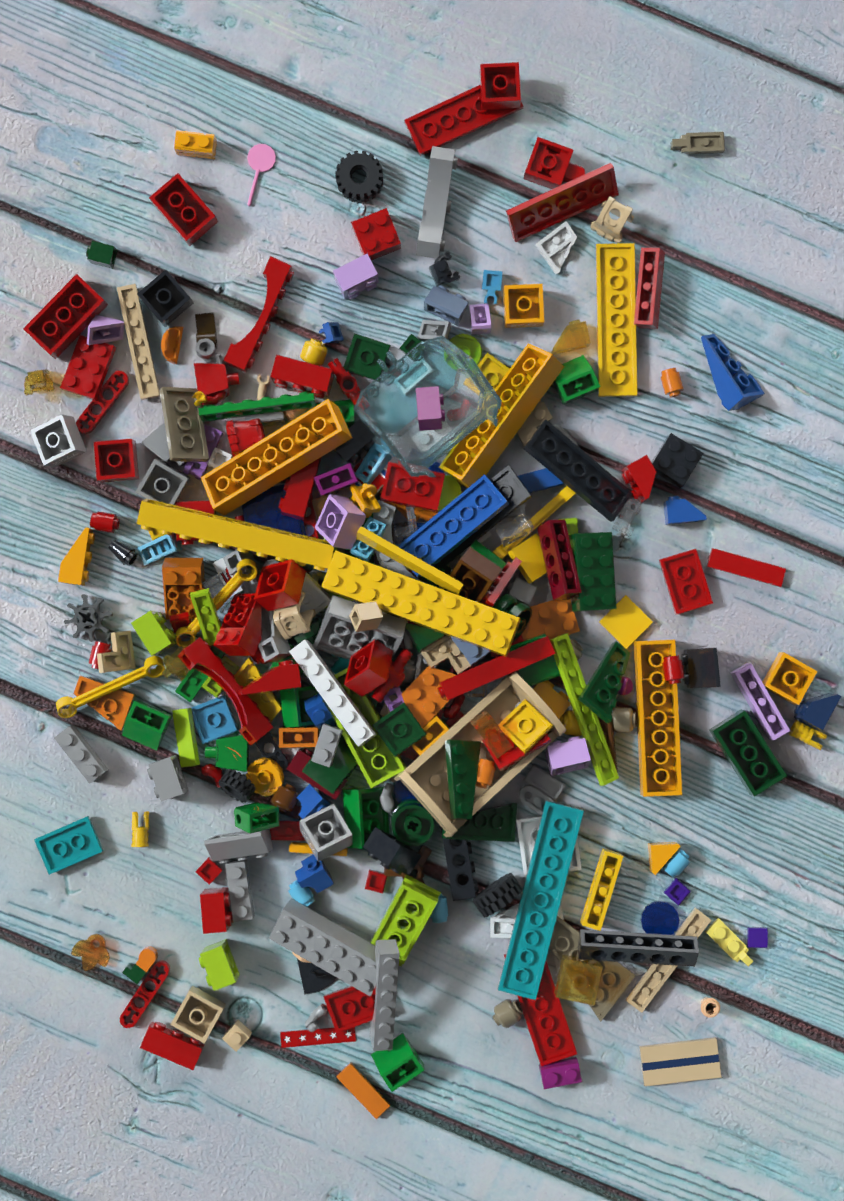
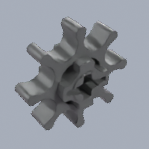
(80, 620)

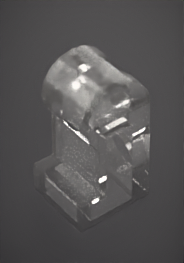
(626, 516)
(514, 529)
(215, 585)

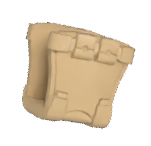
(612, 228)
(291, 621)

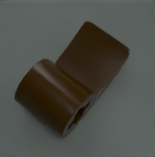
(206, 327)

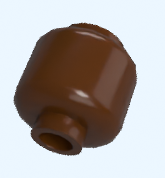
(285, 798)

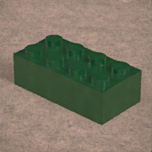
(595, 571)
(747, 752)

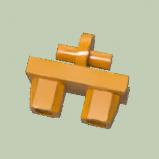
(365, 498)

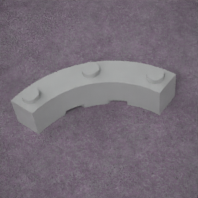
(436, 202)
(387, 516)

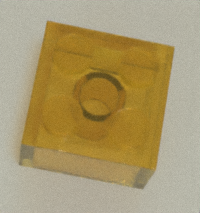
(578, 980)

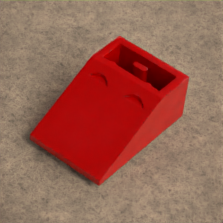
(240, 627)

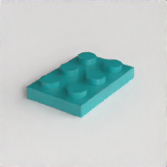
(68, 845)

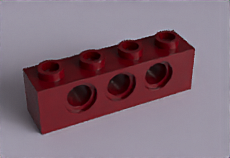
(559, 559)

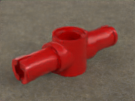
(343, 376)
(395, 674)

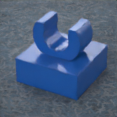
(332, 332)

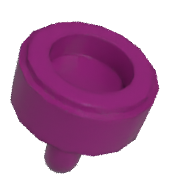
(626, 686)

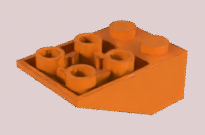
(180, 579)

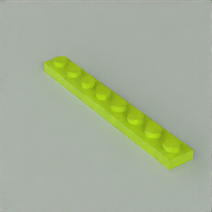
(586, 719)

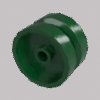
(511, 606)
(409, 833)

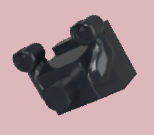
(440, 270)

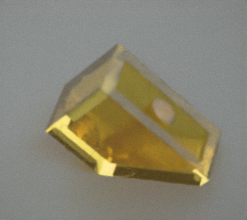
(572, 338)

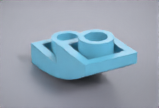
(361, 549)

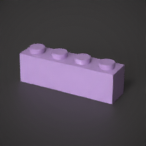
(760, 701)

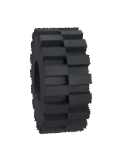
(355, 190)
(497, 895)

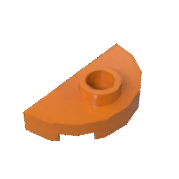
(171, 343)

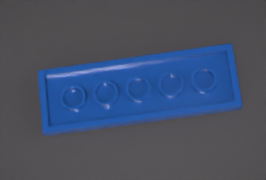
(455, 522)

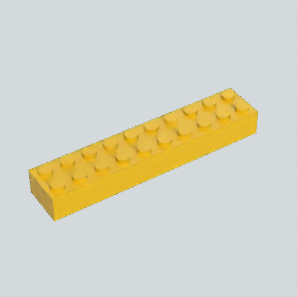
(234, 533)
(421, 603)

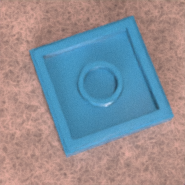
(214, 719)

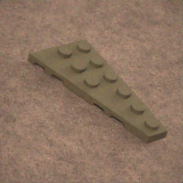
(613, 977)

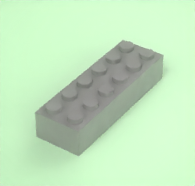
(326, 945)

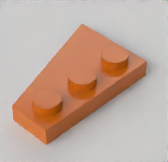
(112, 706)

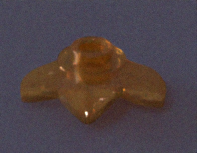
(91, 954)

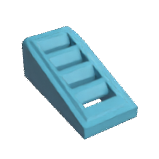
(373, 454)
(175, 545)

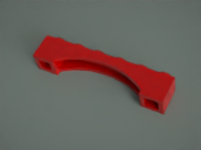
(242, 353)
(201, 658)

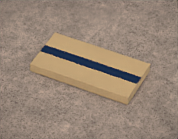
(680, 1061)

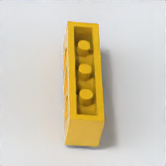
(601, 889)

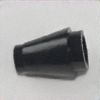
(123, 552)

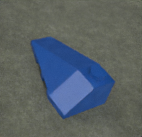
(730, 380)

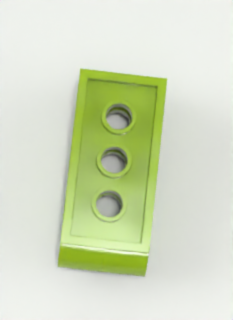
(407, 915)

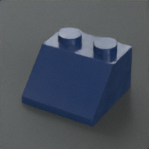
(817, 710)

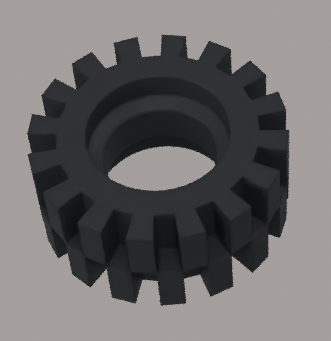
(237, 785)

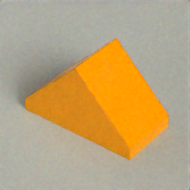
(660, 854)

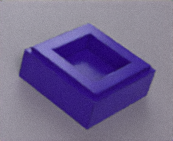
(677, 891)
(757, 937)

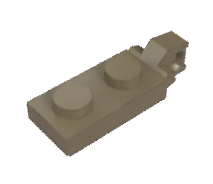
(699, 143)

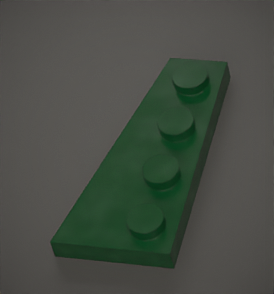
(606, 682)
(462, 770)
(489, 825)

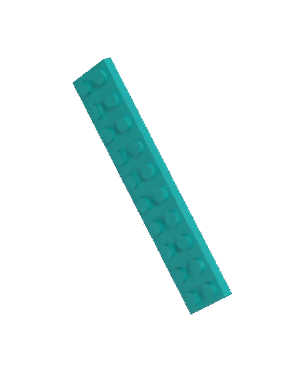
(540, 900)

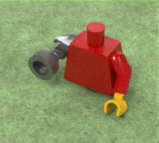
(211, 376)

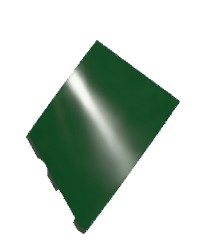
(333, 776)

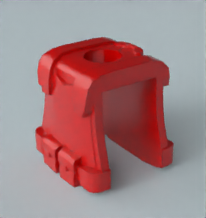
(244, 434)

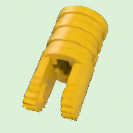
(805, 733)
(140, 833)

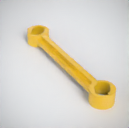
(544, 513)
(223, 595)
(109, 687)

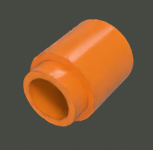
(671, 382)
(485, 773)

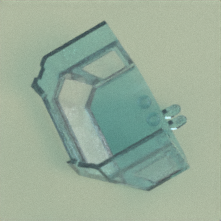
(390, 403)

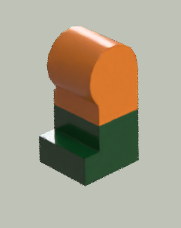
(146, 960)

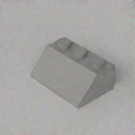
(239, 845)

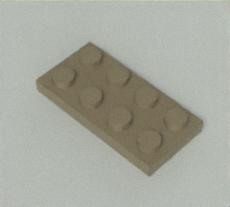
(183, 425)

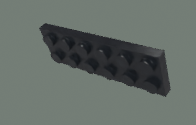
(578, 470)
(513, 491)

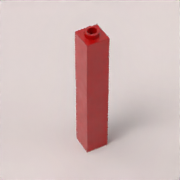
(496, 668)

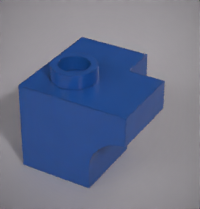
(312, 801)
(314, 874)

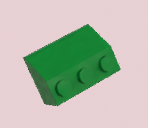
(364, 813)

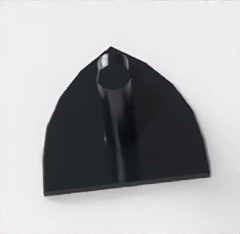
(314, 977)

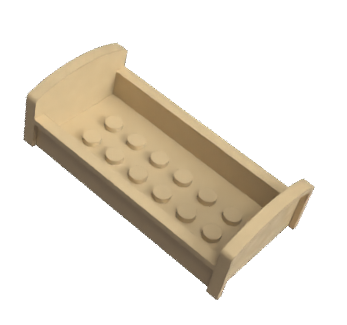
(428, 773)

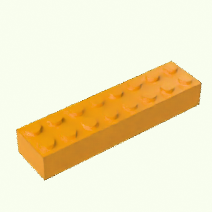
(520, 393)
(276, 457)
(657, 720)

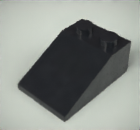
(701, 668)

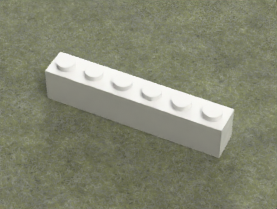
(333, 693)

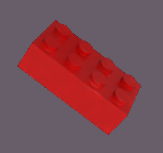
(65, 316)

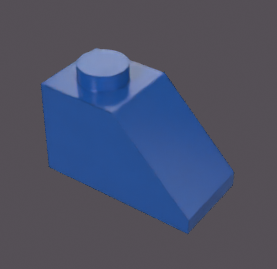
(681, 511)
(319, 711)

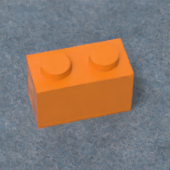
(298, 737)

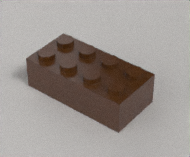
(476, 574)

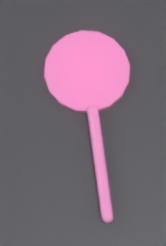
(261, 159)

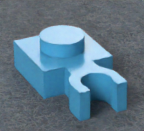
(492, 282)

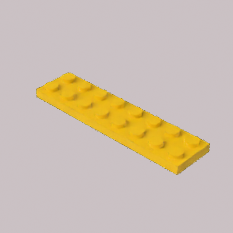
(616, 319)

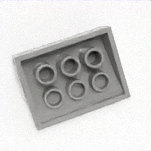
(339, 635)

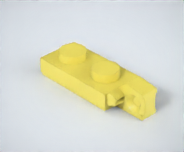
(728, 942)

